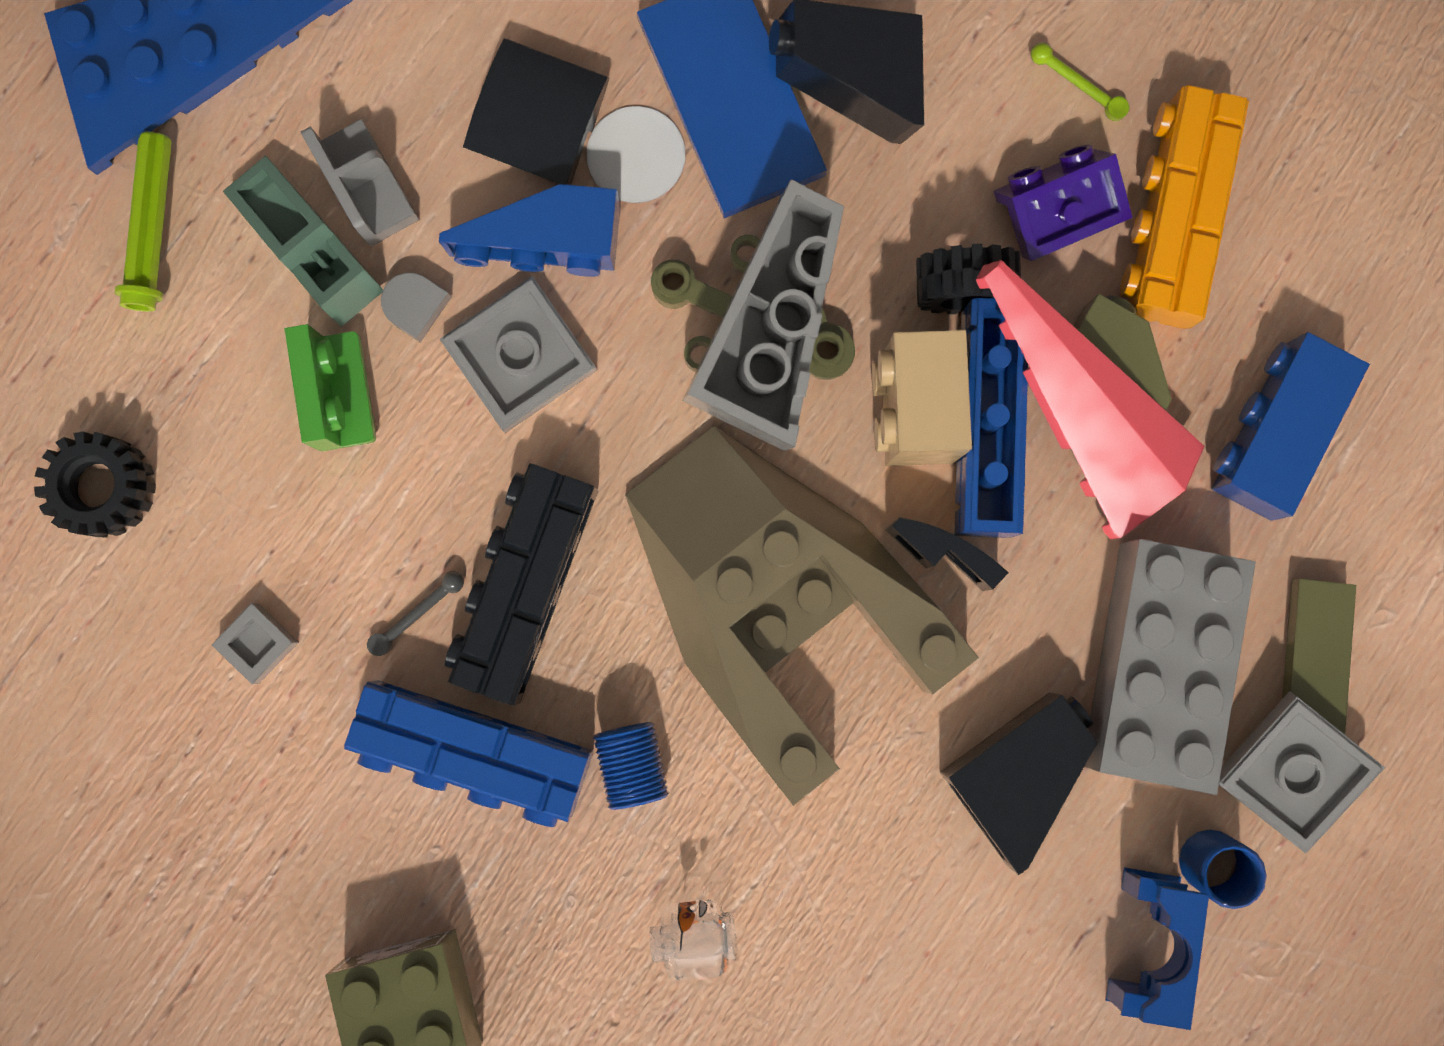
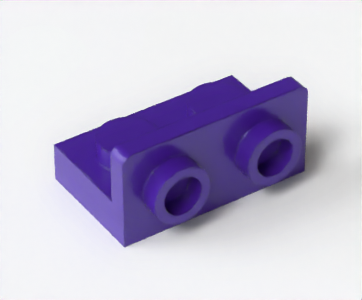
(1065, 200)

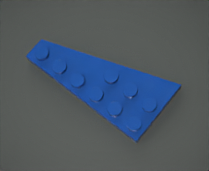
(149, 59)

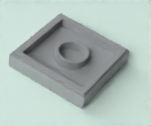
(518, 354)
(1298, 772)

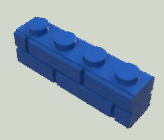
(993, 472)
(468, 751)

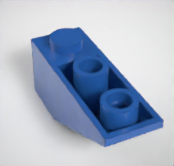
(554, 228)

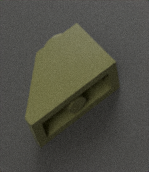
(1126, 341)

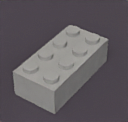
(1169, 664)

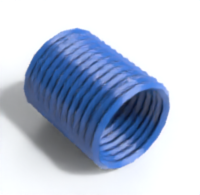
(631, 766)
(1245, 882)

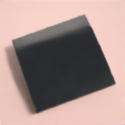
(535, 112)

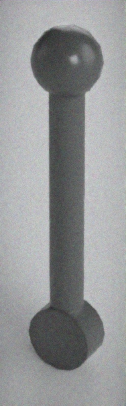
(381, 643)

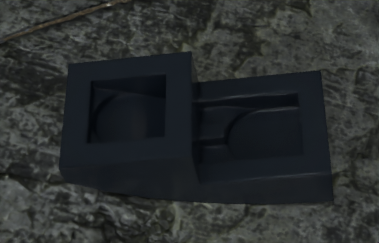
(931, 543)

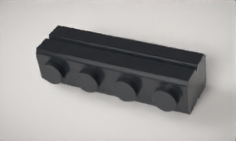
(522, 584)

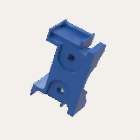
(1169, 992)

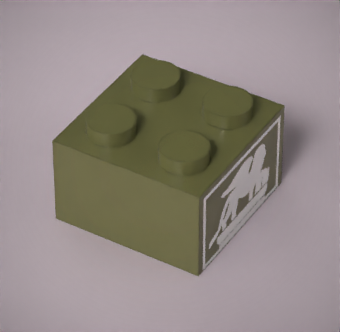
(405, 996)

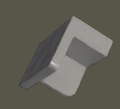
(362, 181)

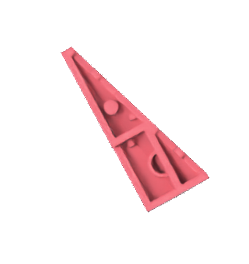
(1122, 438)

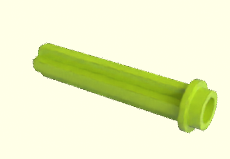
(146, 224)

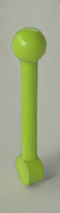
(1115, 108)

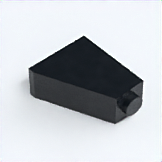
(855, 63)
(1024, 775)

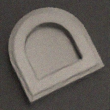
(413, 303)

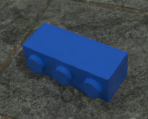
(1288, 426)

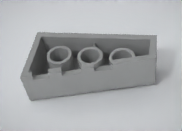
(767, 336)

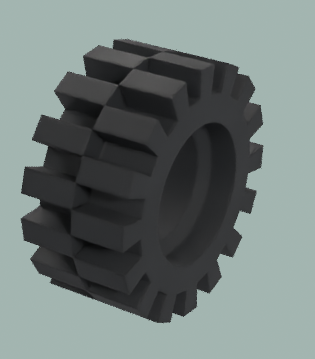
(949, 276)
(63, 479)

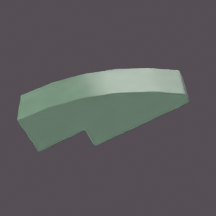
(303, 241)

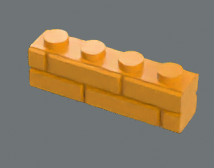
(1185, 206)

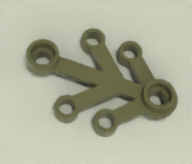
(717, 301)

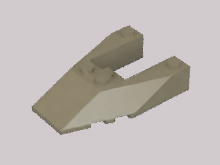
(757, 570)

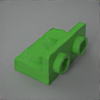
(330, 388)

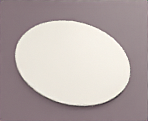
(636, 153)

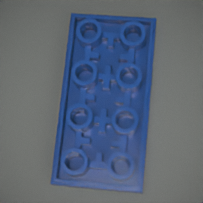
(730, 100)

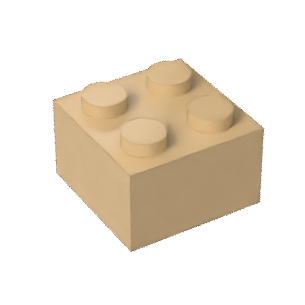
(923, 398)

